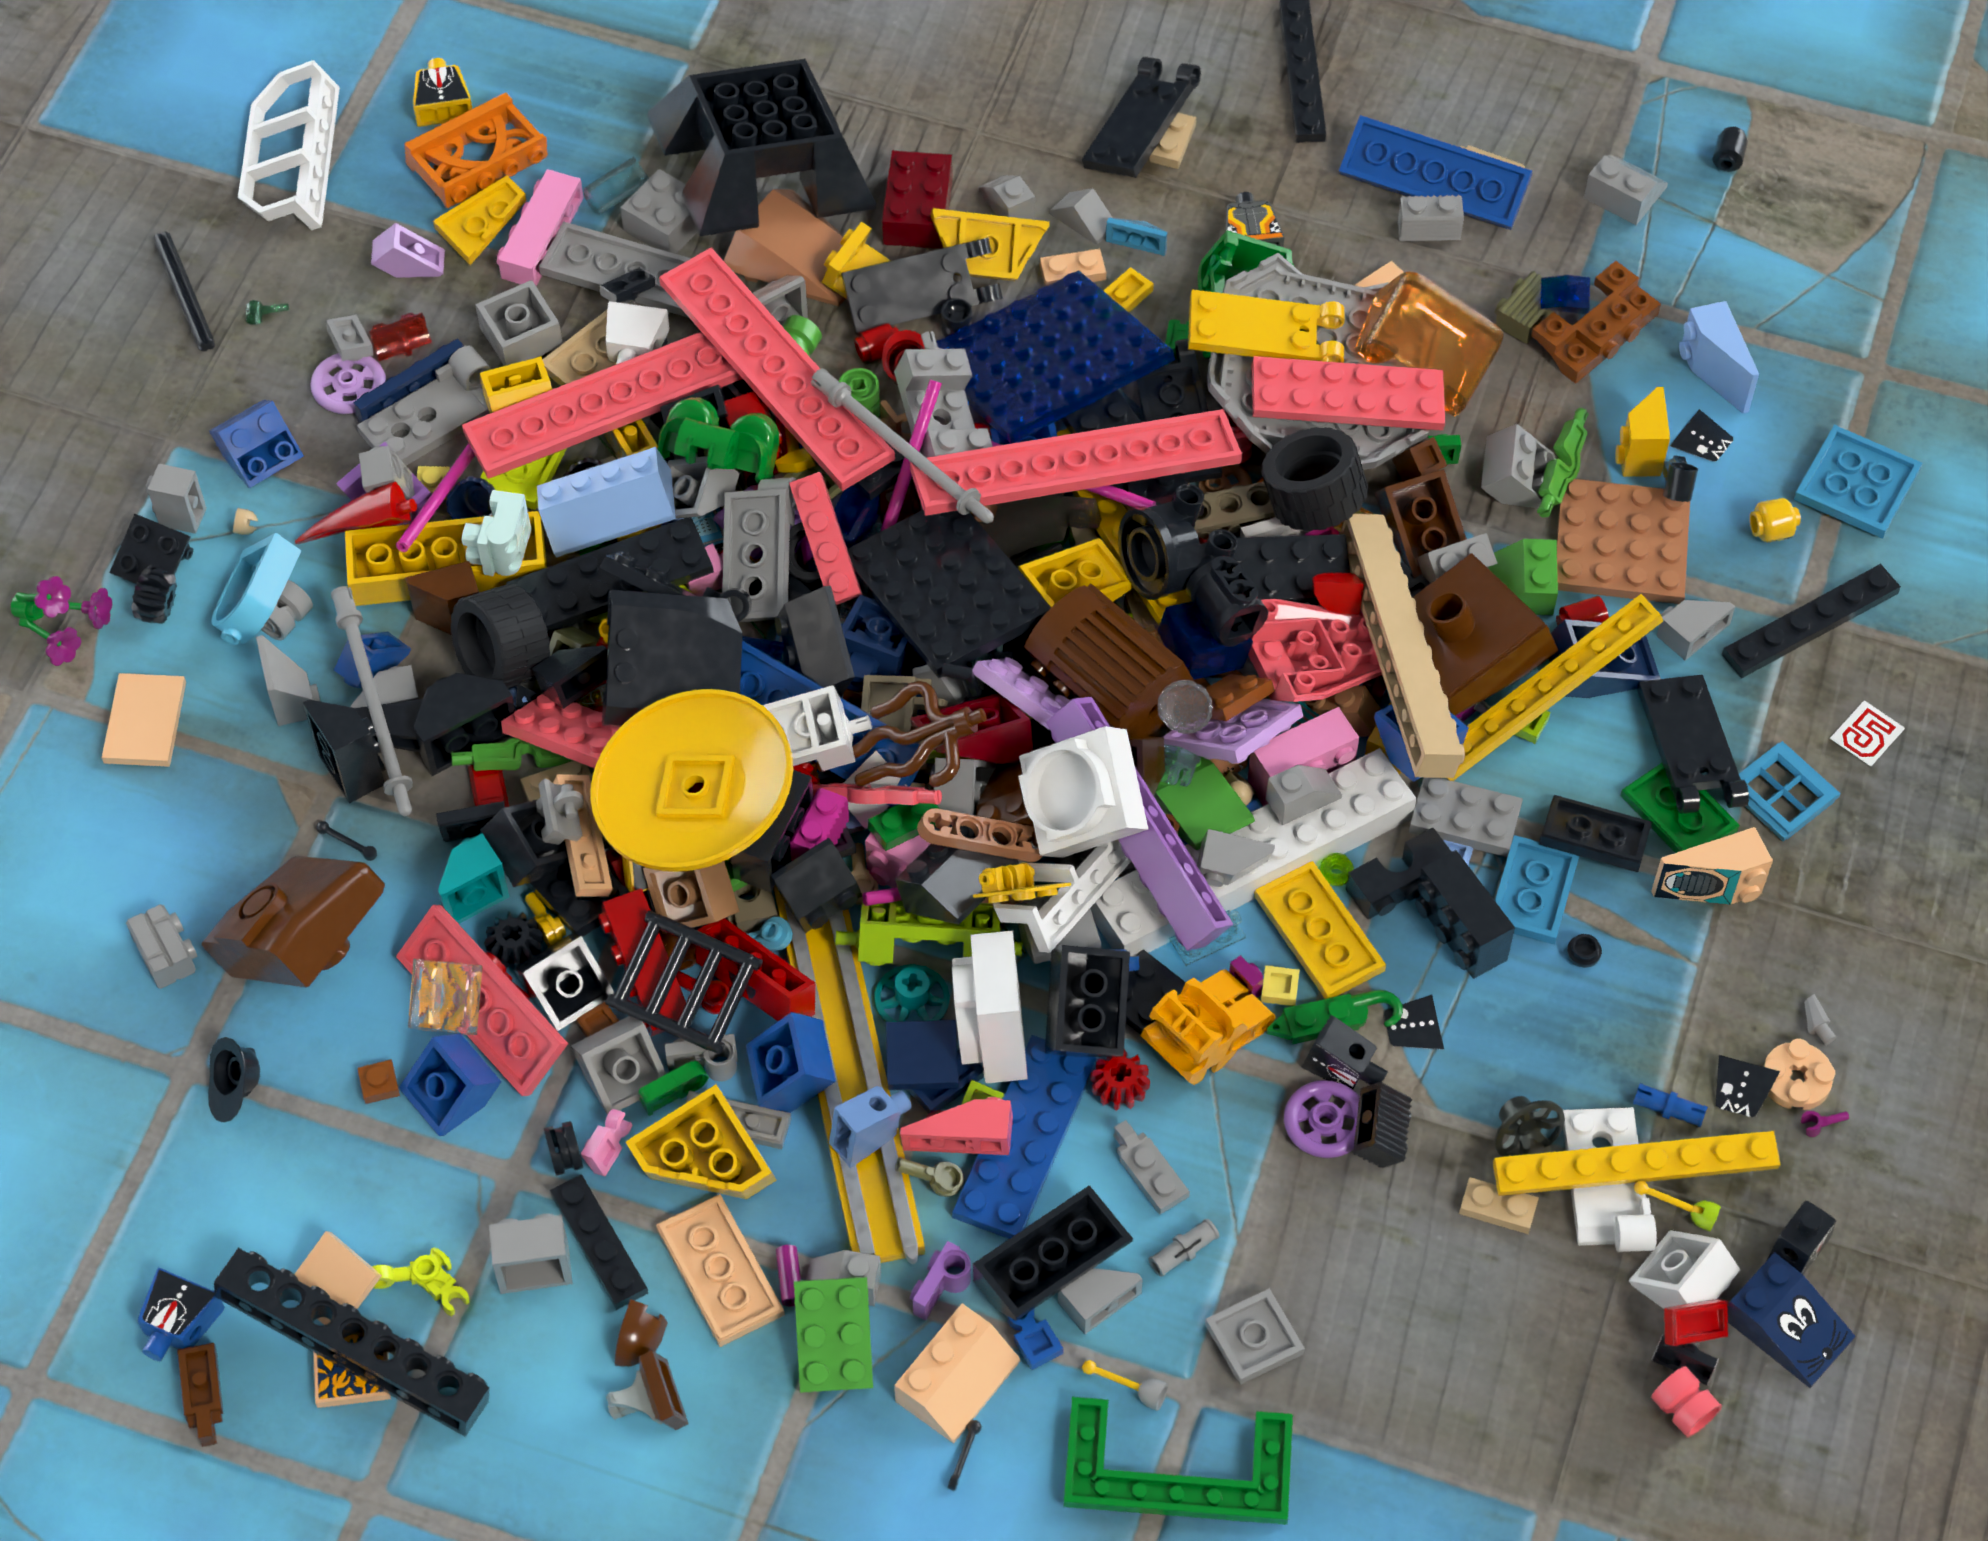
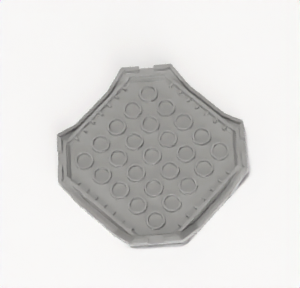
(1231, 375)

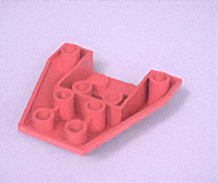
(1312, 651)

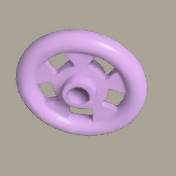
(334, 401)

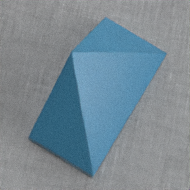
(1136, 235)

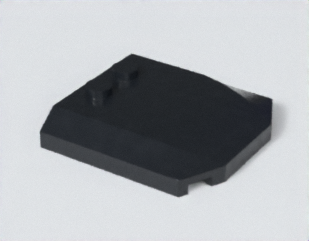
(667, 648)

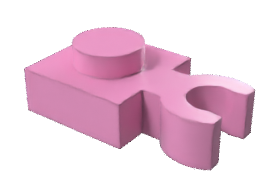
(604, 1143)

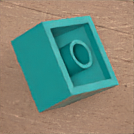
(472, 879)

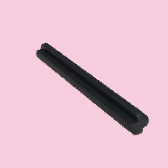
(184, 291)

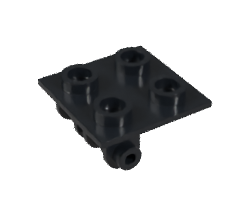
(150, 547)

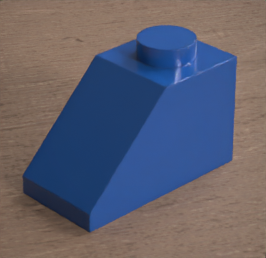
(382, 653)

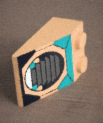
(1716, 871)

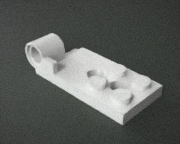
(1612, 1211)

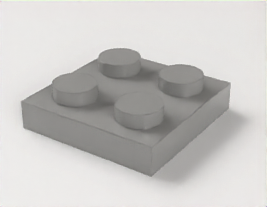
(1254, 1336)

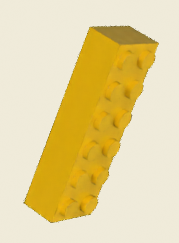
(379, 569)

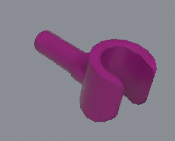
(1822, 1121)

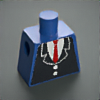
(176, 1313)

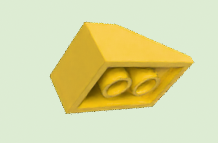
(1076, 567)

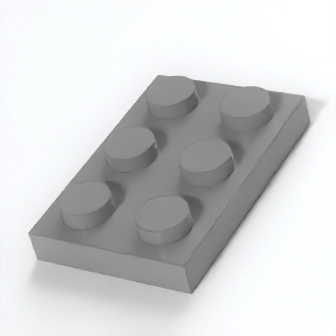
(1467, 815)

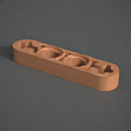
(983, 831)

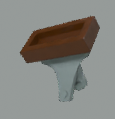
(651, 1393)

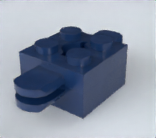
(872, 642)

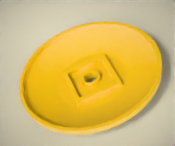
(666, 749)

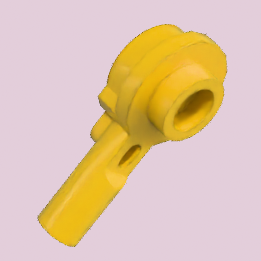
(551, 927)

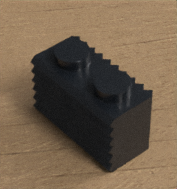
(1382, 1125)

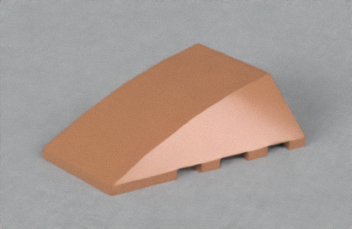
(787, 243)

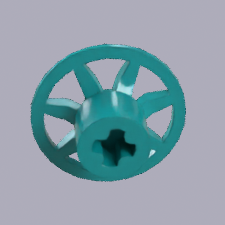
(912, 992)

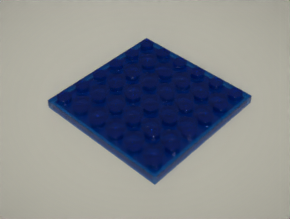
(1053, 355)

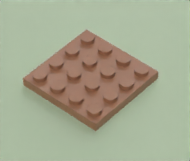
(1622, 541)

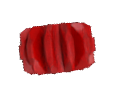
(1111, 1090)

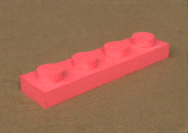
(825, 537)

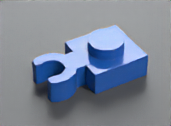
(1035, 1340)

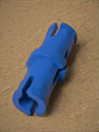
(1670, 1105)

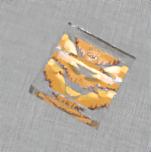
(445, 996)

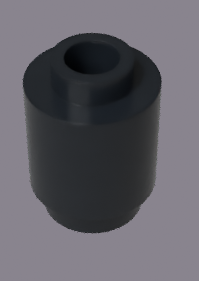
(1730, 149)

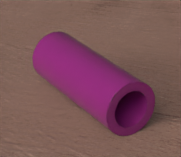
(788, 1272)

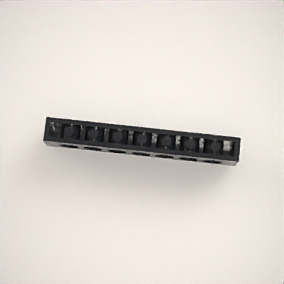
(328, 1341)

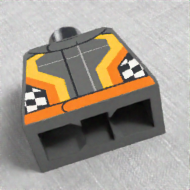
(1254, 219)

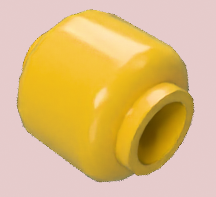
(1774, 520)

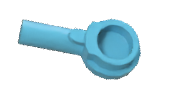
(774, 934)

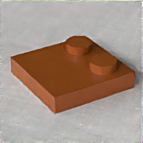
(1236, 694)

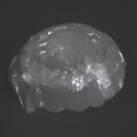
(1185, 706)

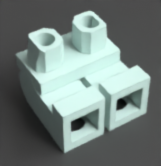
(500, 539)

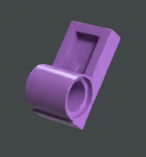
(927, 1292)

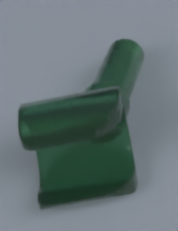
(256, 310)

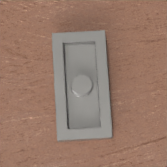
(349, 338)

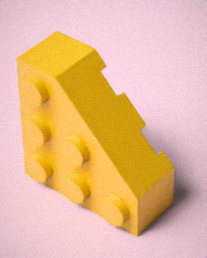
(703, 1149)

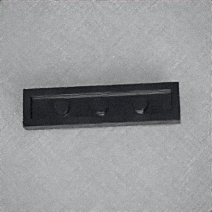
(599, 1241)

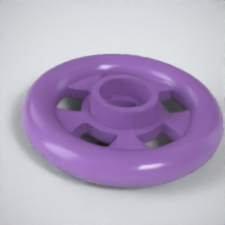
(1322, 1092)

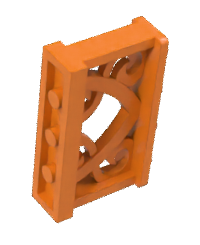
(474, 176)

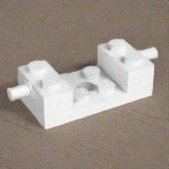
(818, 727)

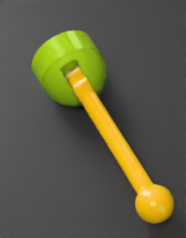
(1702, 1213)

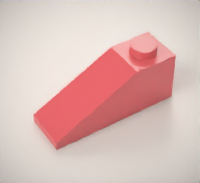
(967, 1128)

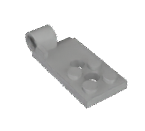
(452, 397)
(755, 521)

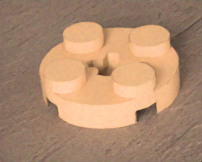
(1810, 1061)

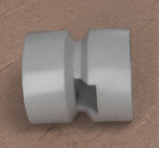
(291, 607)

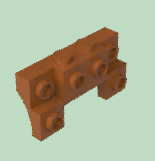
(1603, 329)

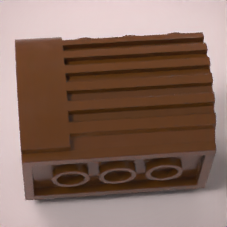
(1102, 653)

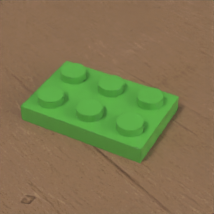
(833, 1334)

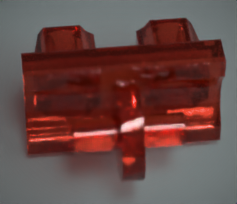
(400, 336)

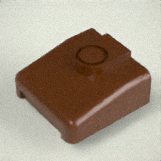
(1479, 633)
(295, 921)

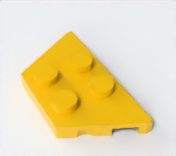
(1010, 240)

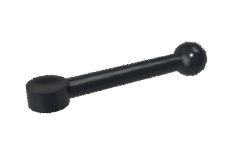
(369, 852)
(974, 1427)

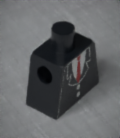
(1343, 1056)
(1805, 1235)

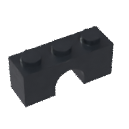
(1380, 890)

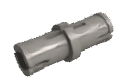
(1184, 1247)

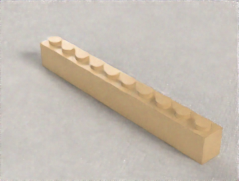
(1402, 649)

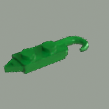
(1307, 1020)

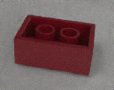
(914, 188)

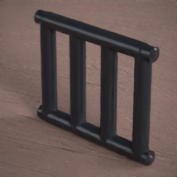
(682, 1027)

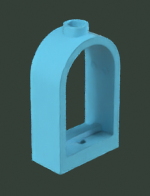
(254, 588)

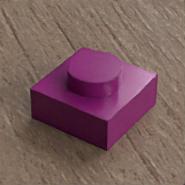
(1248, 975)

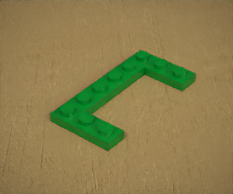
(1258, 1500)

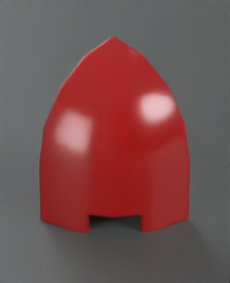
(1339, 592)

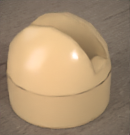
(242, 522)

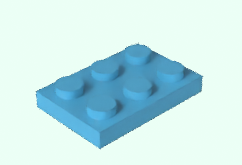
(1536, 888)

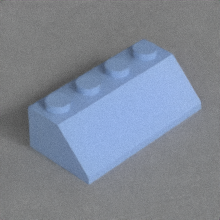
(606, 501)

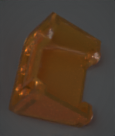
(1430, 330)

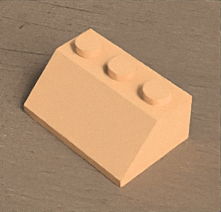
(956, 1373)

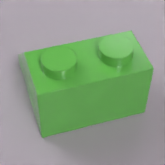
(1530, 572)

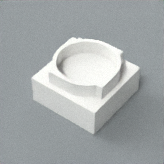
(1082, 792)
(990, 1008)

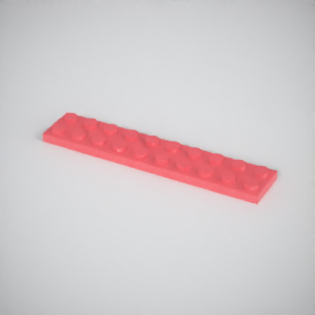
(774, 368)
(596, 404)
(1083, 460)

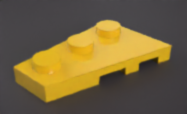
(480, 218)

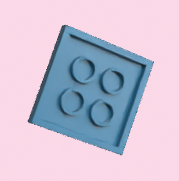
(1858, 481)

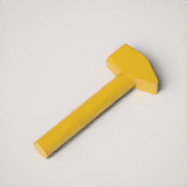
(796, 459)

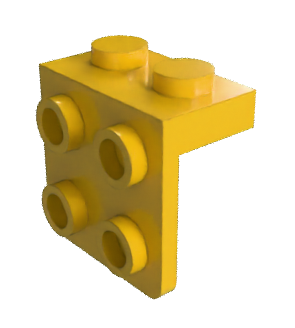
(851, 256)

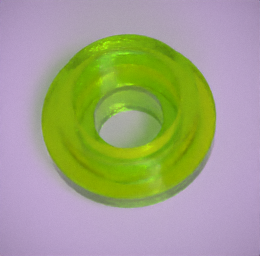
(1336, 861)

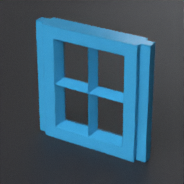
(1803, 773)

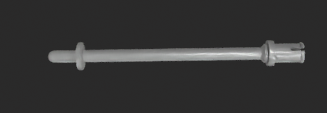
(840, 395)
(349, 619)

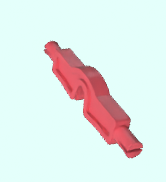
(883, 795)

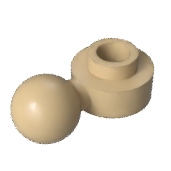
(1240, 786)

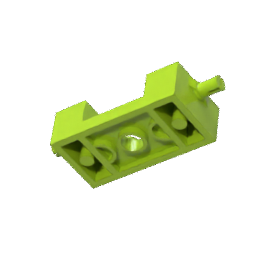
(888, 921)

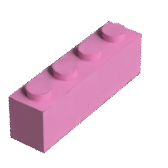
(553, 201)

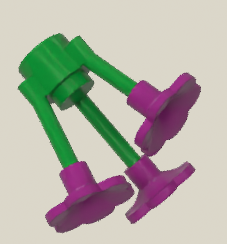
(53, 600)

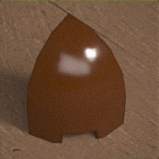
(638, 1334)

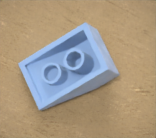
(1719, 354)

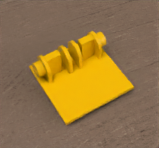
(1013, 881)

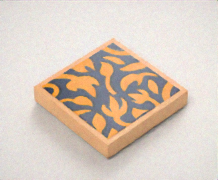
(339, 1387)

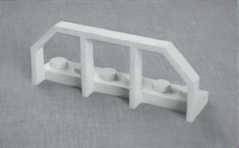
(312, 157)
(1072, 902)

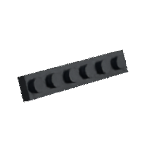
(1302, 71)
(1811, 620)

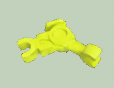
(427, 1273)

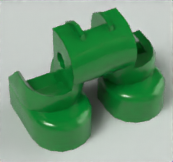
(747, 445)

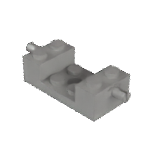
(954, 373)

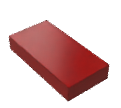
(1696, 1322)

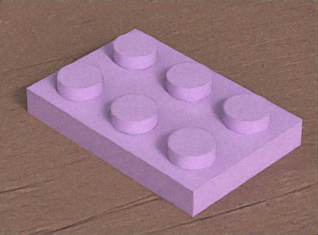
(1023, 691)

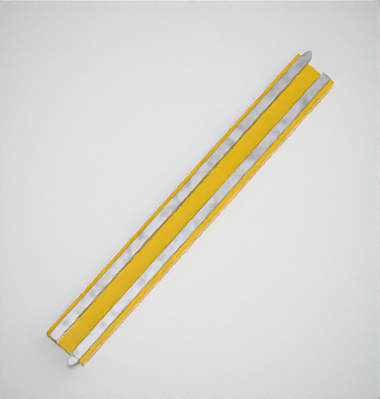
(872, 1195)

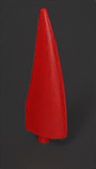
(375, 509)

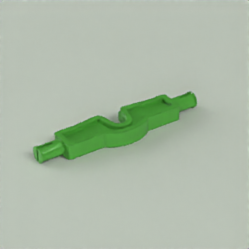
(1566, 468)
(506, 756)

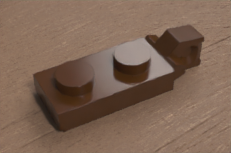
(201, 1390)

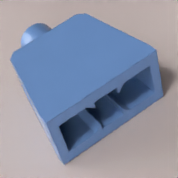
(866, 1123)

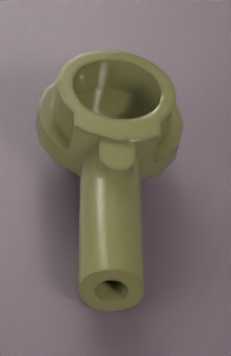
(943, 1177)

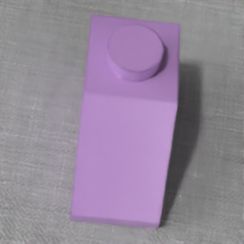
(406, 254)

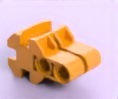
(1206, 1024)

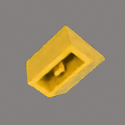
(514, 383)

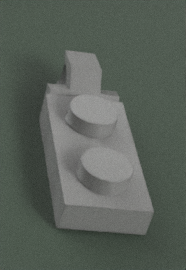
(1149, 1169)

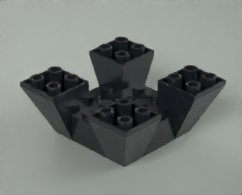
(756, 127)

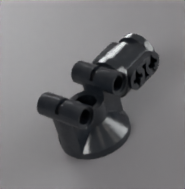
(1166, 557)

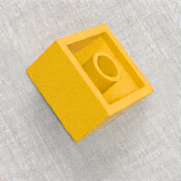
(1645, 437)

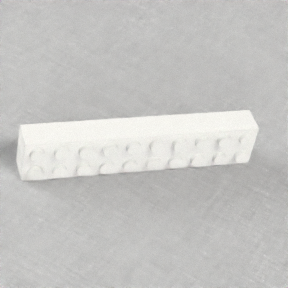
(1370, 805)

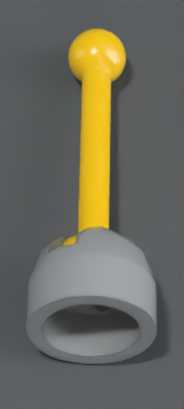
(1151, 1391)

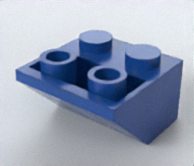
(256, 442)

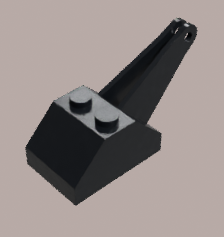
(449, 719)

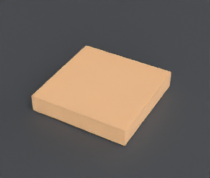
(337, 1272)

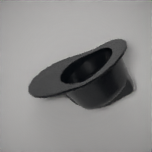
(232, 1077)

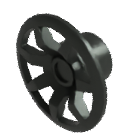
(1524, 1122)

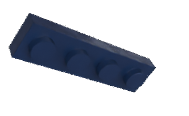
(405, 383)

